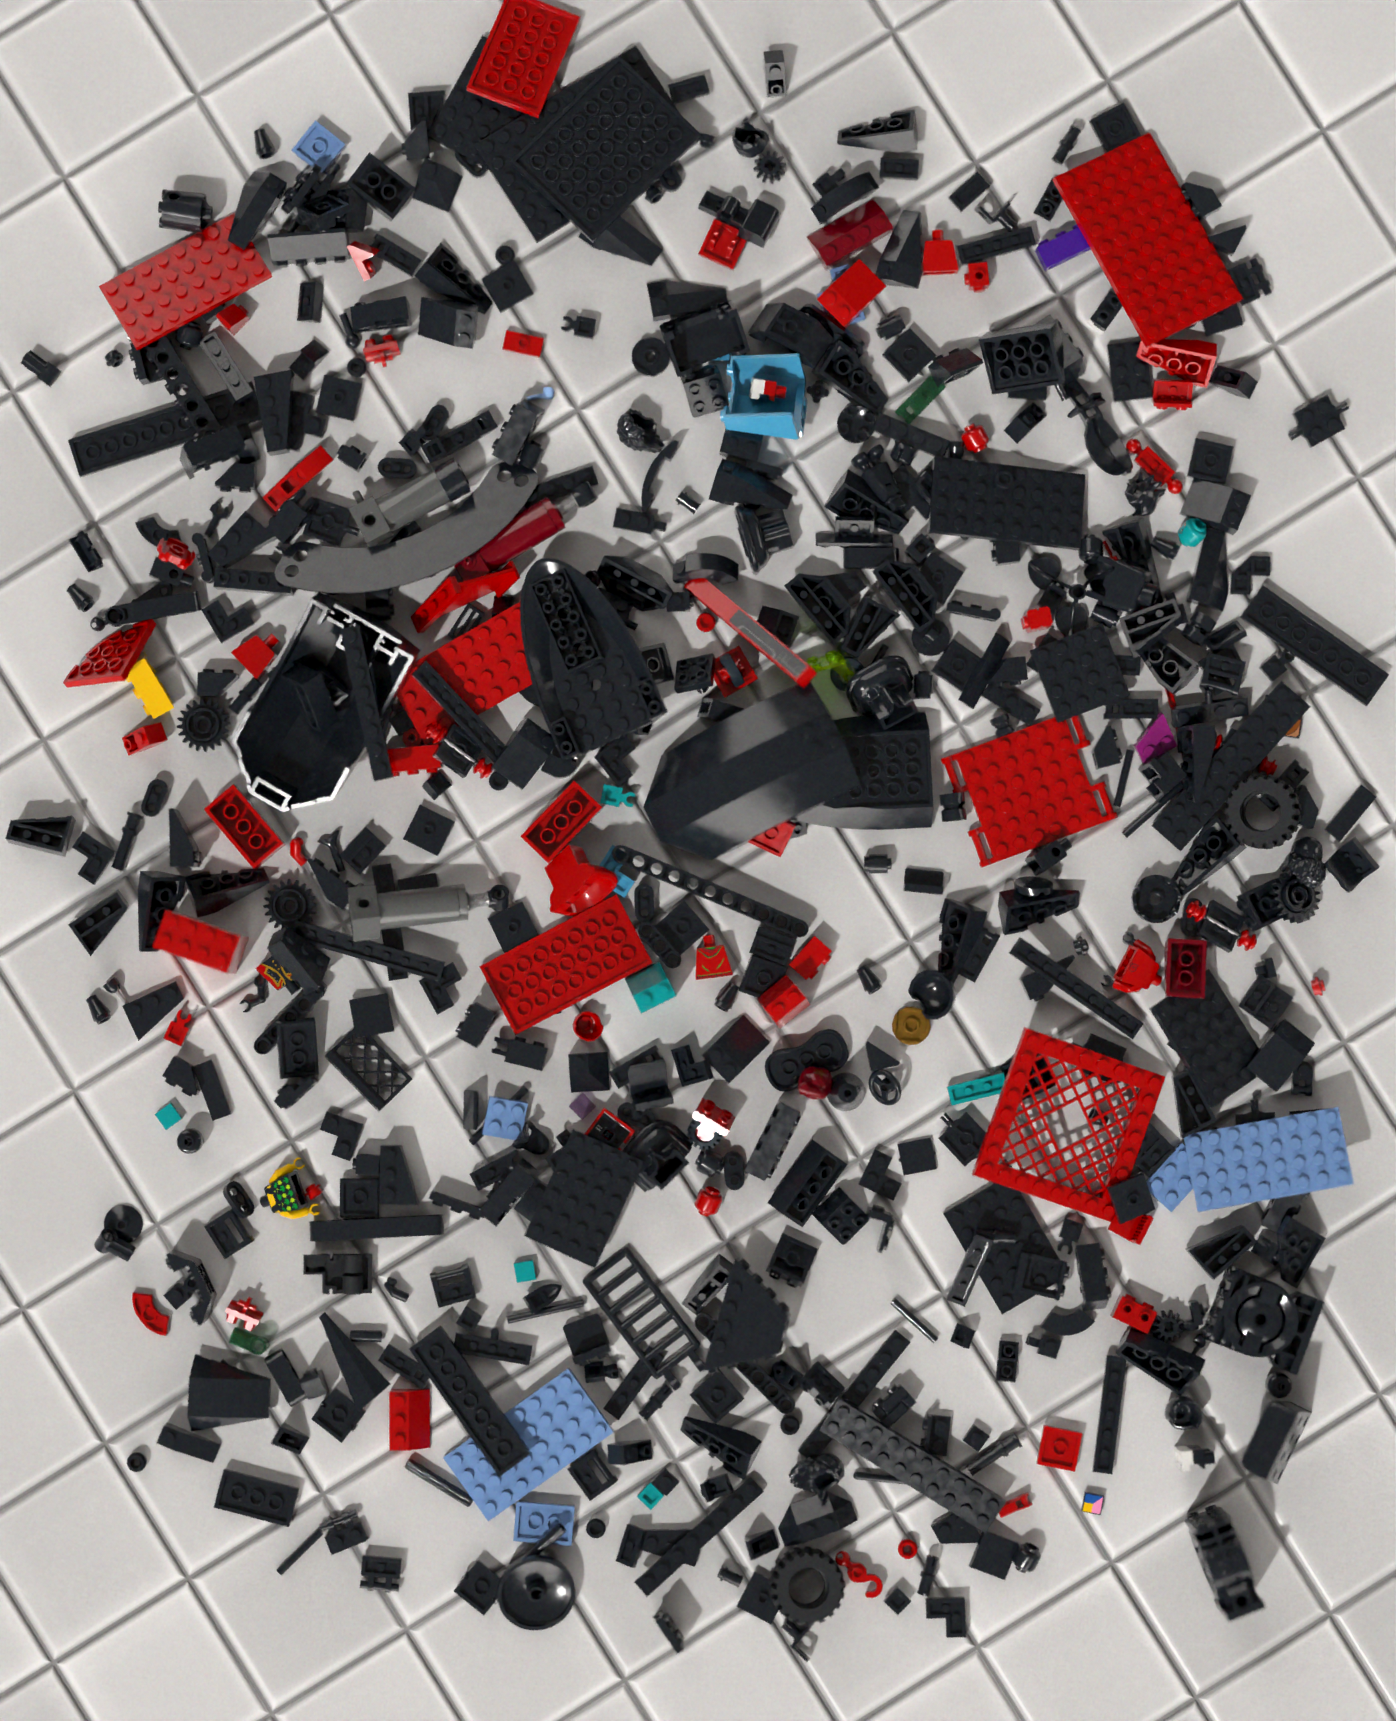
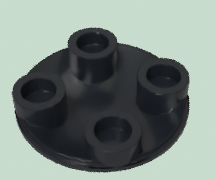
(856, 423)

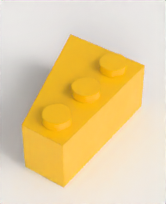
(149, 688)

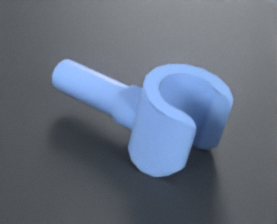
(548, 393)

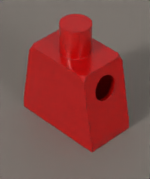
(939, 256)
(257, 654)

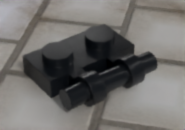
(1243, 280)
(346, 1537)
(380, 1567)

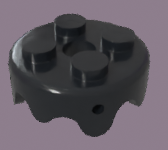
(1168, 893)

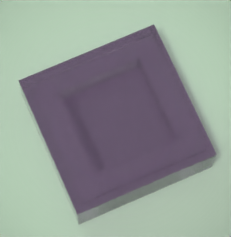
(582, 1106)

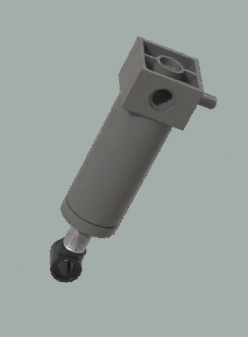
(415, 907)

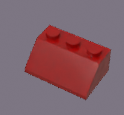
(409, 1419)

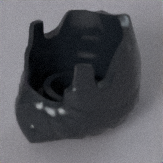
(749, 140)

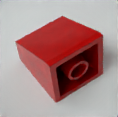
(783, 1001)

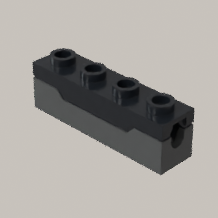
(250, 581)

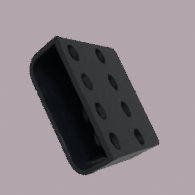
(1275, 1440)

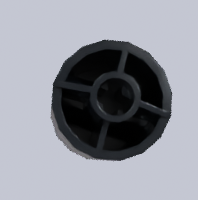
(184, 211)

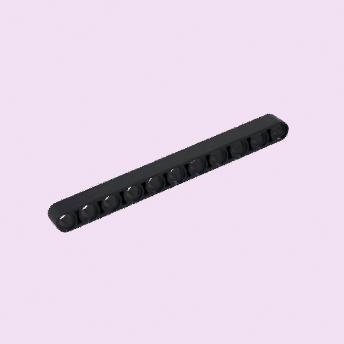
(719, 891)

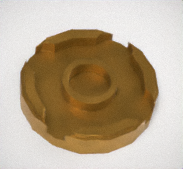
(910, 1026)

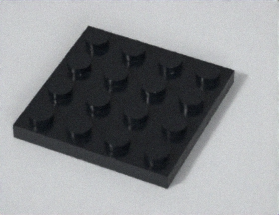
(1079, 673)

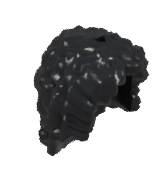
(639, 432)

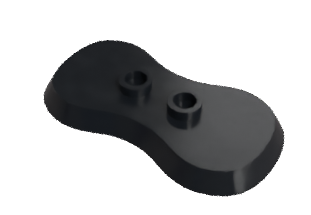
(822, 1050)

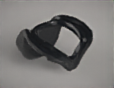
(535, 1142)

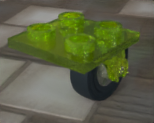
(841, 667)

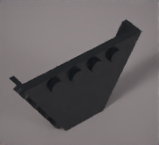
(749, 1322)

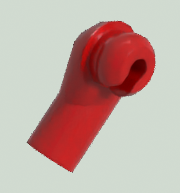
(295, 851)

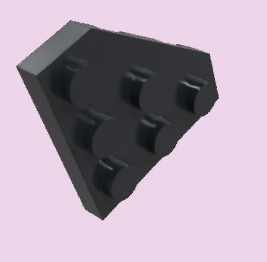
(1296, 1250)

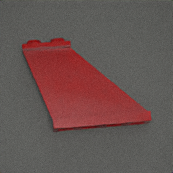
(454, 595)

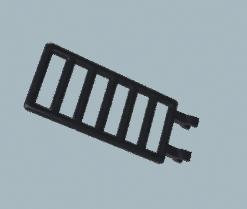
(660, 1299)

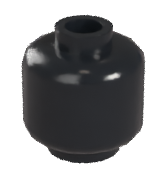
(189, 335)
(1090, 549)
(196, 1139)
(709, 1163)
(1272, 1383)
(1026, 1557)

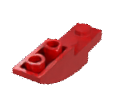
(298, 478)

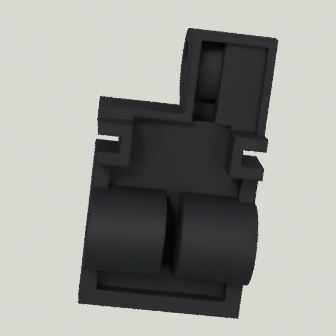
(342, 1273)

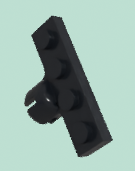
(909, 439)

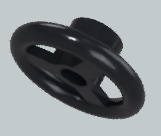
(886, 1085)

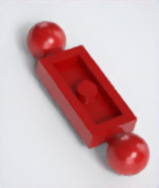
(1154, 465)

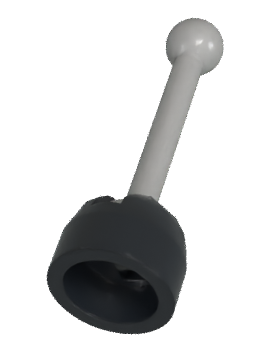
(113, 987)

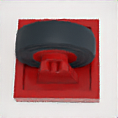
(733, 672)

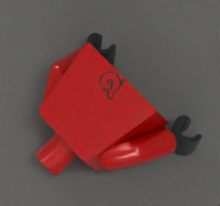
(1136, 968)

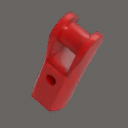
(1011, 1507)

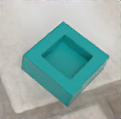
(168, 1116)
(525, 1271)
(650, 1495)

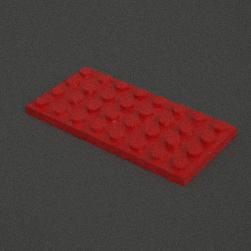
(183, 283)
(478, 665)
(565, 964)

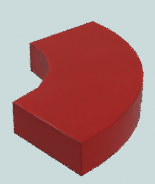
(149, 1314)

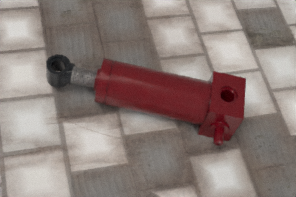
(524, 533)

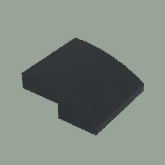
(1265, 1002)

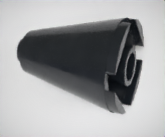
(843, 1082)

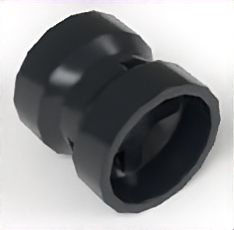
(1001, 723)

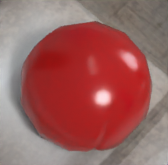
(587, 1026)

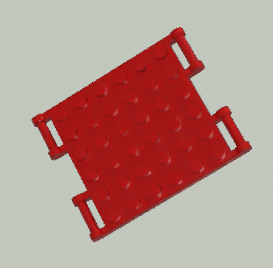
(1028, 789)

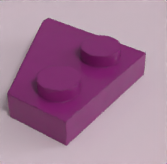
(1155, 740)

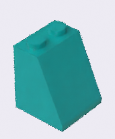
(650, 987)

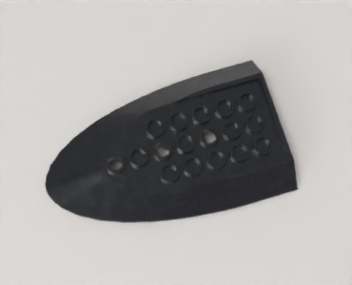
(562, 679)
(902, 789)

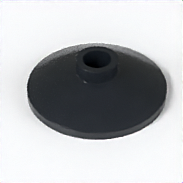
(130, 1217)

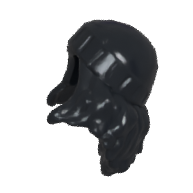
(1306, 861)
(817, 1473)

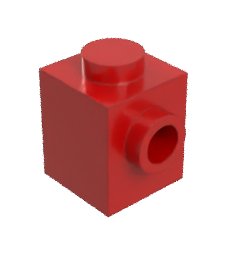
(977, 277)

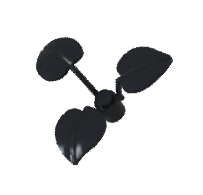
(1067, 619)

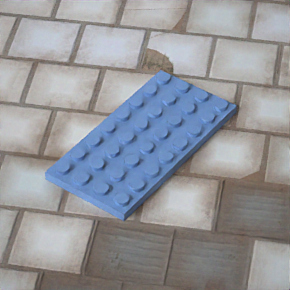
(1268, 1159)
(556, 1426)

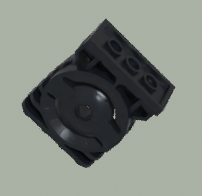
(1241, 1285)
(1224, 1562)

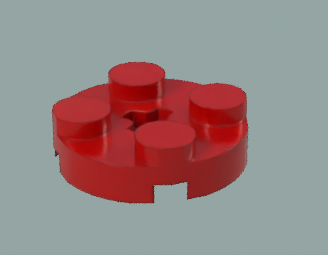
(175, 552)

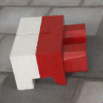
(767, 387)

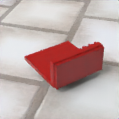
(1132, 1230)

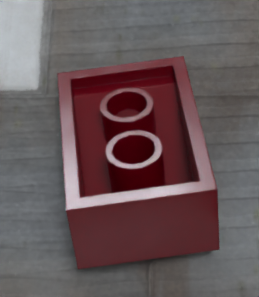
(1185, 968)

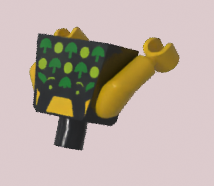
(286, 1193)

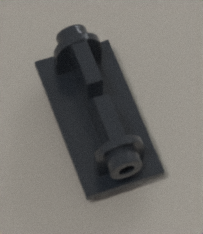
(87, 554)

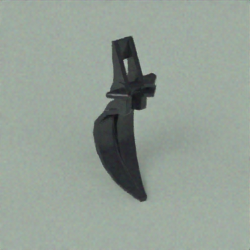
(1100, 438)

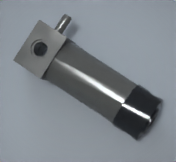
(409, 501)

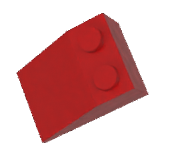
(851, 293)

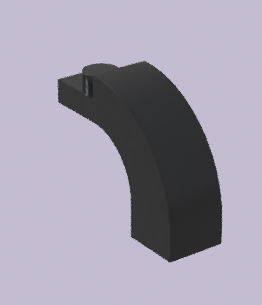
(843, 196)

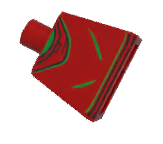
(711, 960)

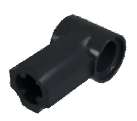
(44, 370)
(109, 1242)

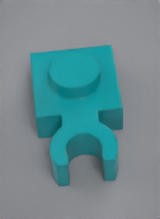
(613, 796)

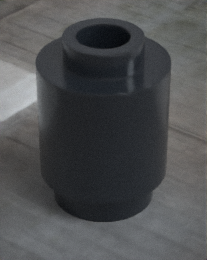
(890, 327)
(531, 455)
(1105, 615)
(923, 685)
(877, 863)

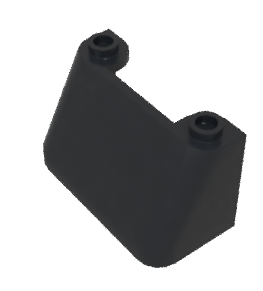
(704, 336)

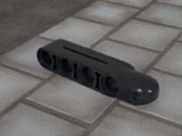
(153, 608)
(294, 1008)

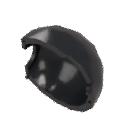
(934, 993)

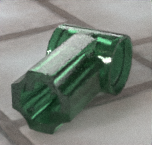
(247, 1341)

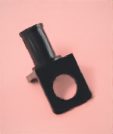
(1000, 216)
(797, 1634)

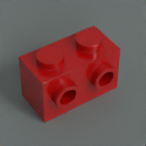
(1134, 1314)

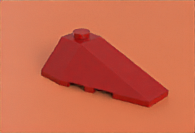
(1182, 358)

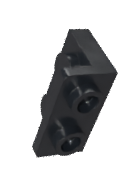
(821, 1385)
(936, 1434)

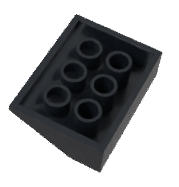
(1023, 357)

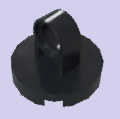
(932, 639)

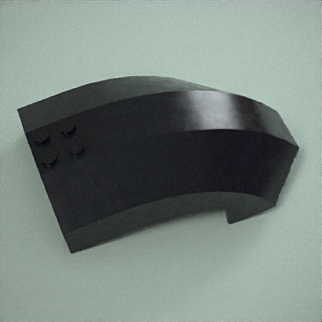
(277, 748)
(749, 774)

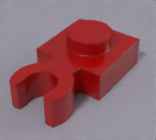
(177, 1030)

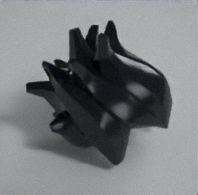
(1143, 495)

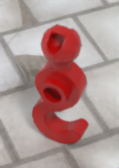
(857, 1573)

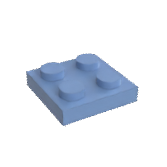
(318, 146)
(504, 1118)

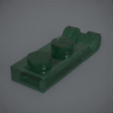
(920, 400)

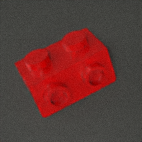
(1172, 394)

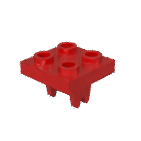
(722, 245)

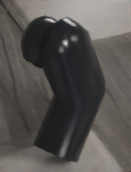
(393, 1291)

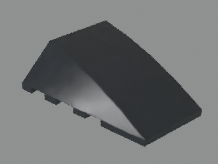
(225, 1395)

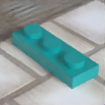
(976, 1089)

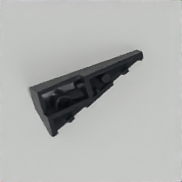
(1133, 544)
(359, 1373)

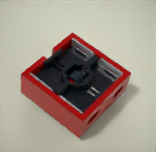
(610, 1129)

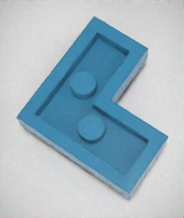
(624, 883)

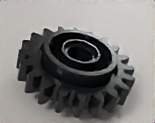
(191, 723)
(278, 902)
(1293, 909)

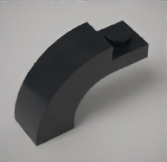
(706, 566)

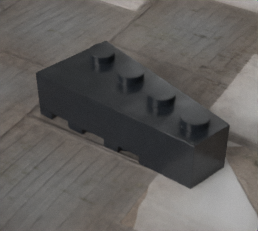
(772, 1140)

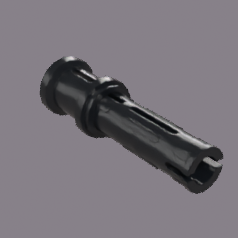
(129, 832)
(1002, 1449)

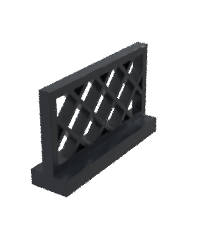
(360, 1083)

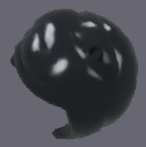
(1183, 1413)

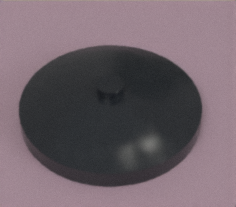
(536, 1592)

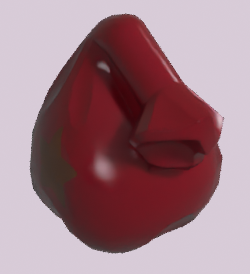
(815, 1083)

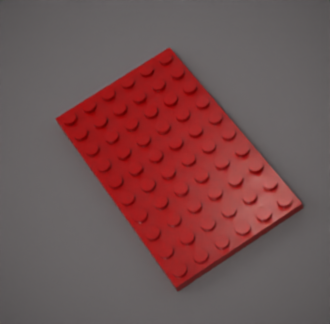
(1147, 239)

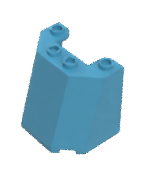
(763, 416)

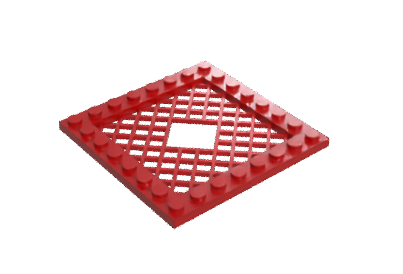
(1011, 1095)

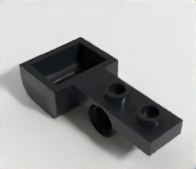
(753, 224)

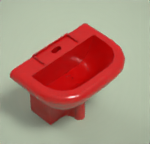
(577, 882)

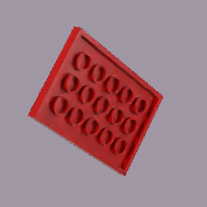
(523, 55)

